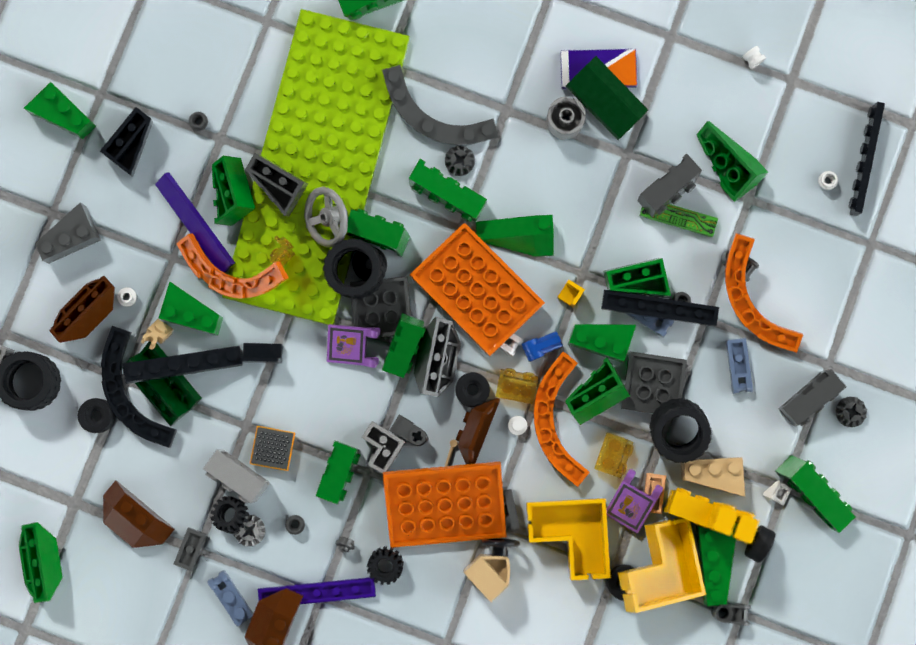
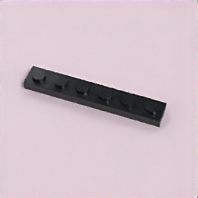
(865, 165)
(660, 308)
(182, 364)

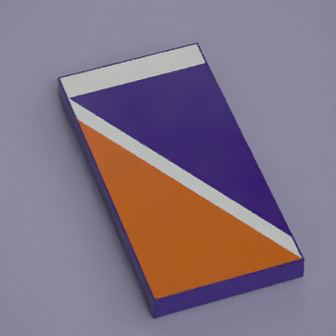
(619, 61)

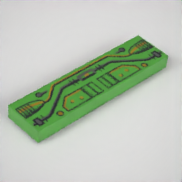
(685, 219)

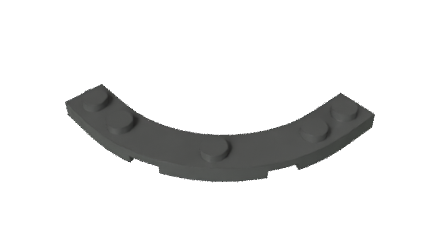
(427, 125)

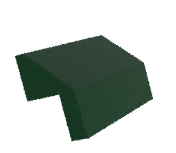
(607, 98)
(170, 396)

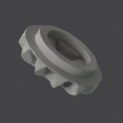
(259, 531)

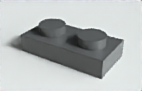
(511, 517)
(190, 549)

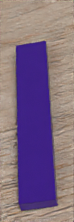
(194, 222)
(328, 590)

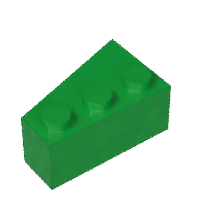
(58, 110)
(232, 191)
(377, 231)
(639, 277)
(603, 339)
(404, 346)
(338, 472)

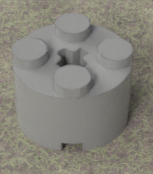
(568, 107)

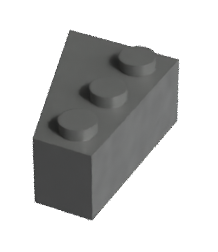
(277, 183)
(670, 187)
(68, 235)
(812, 397)

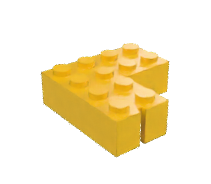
(713, 516)
(581, 525)
(673, 572)

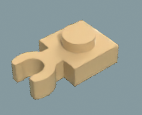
(157, 333)

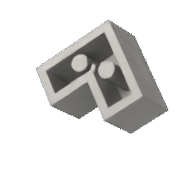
(387, 444)

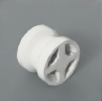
(754, 57)

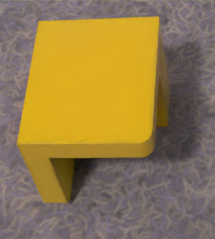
(570, 293)

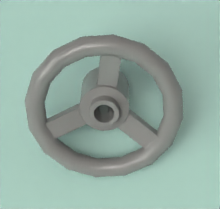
(328, 216)

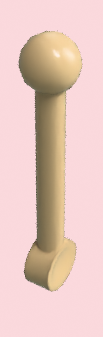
(453, 443)

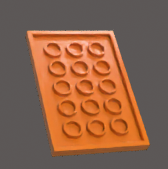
(477, 289)
(445, 504)

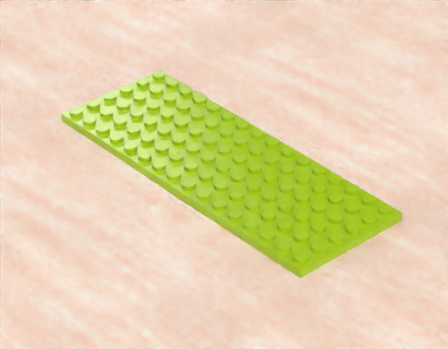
(329, 135)

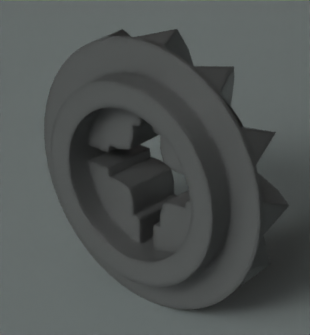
(459, 169)
(843, 415)

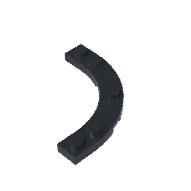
(118, 398)

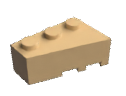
(718, 473)

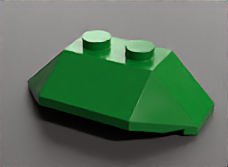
(39, 562)

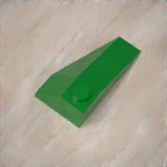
(520, 234)

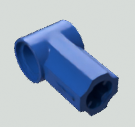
(538, 347)

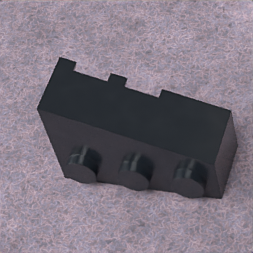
(128, 141)

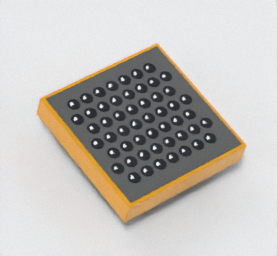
(272, 448)

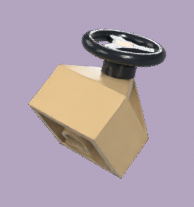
(489, 571)

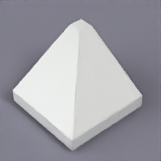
(778, 492)

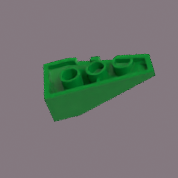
(734, 165)

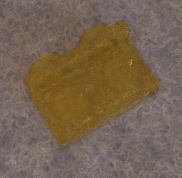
(283, 253)
(517, 386)
(614, 455)

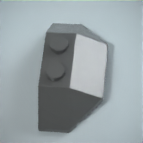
(437, 357)

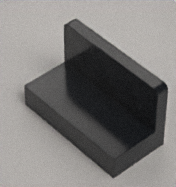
(262, 353)

